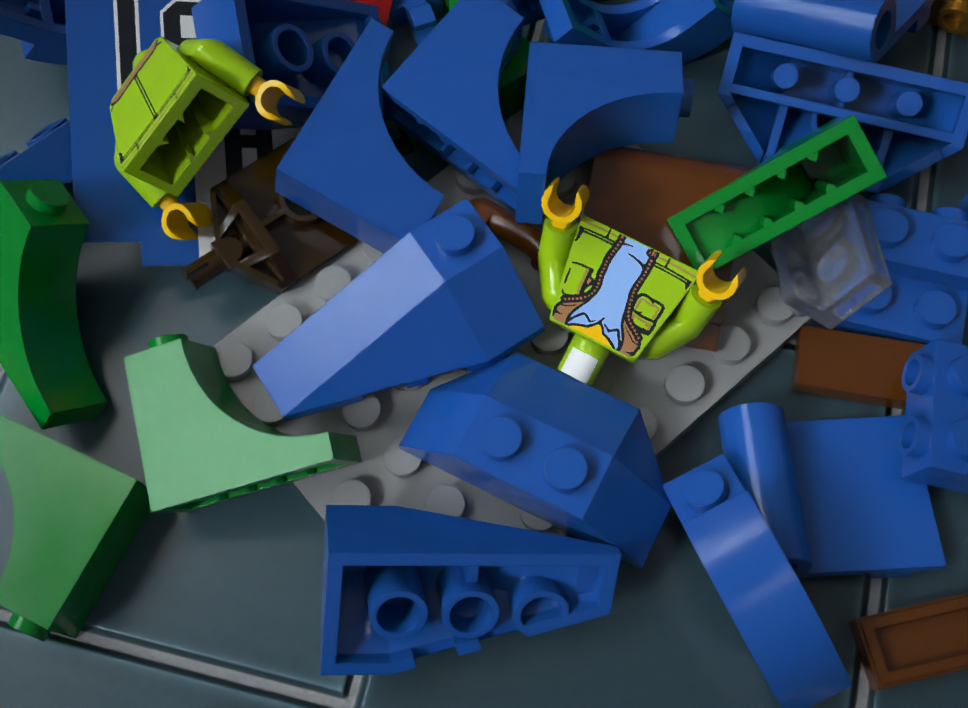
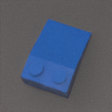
(291, 43)

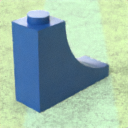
(451, 94)
(592, 102)
(347, 162)

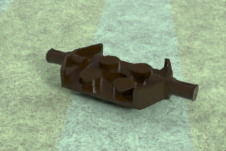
(260, 233)

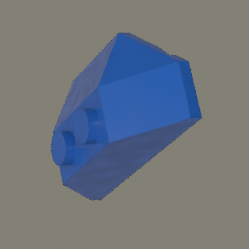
(790, 90)
(547, 450)

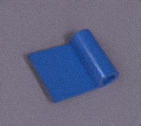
(834, 26)
(833, 492)

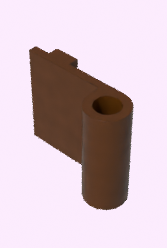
(641, 189)

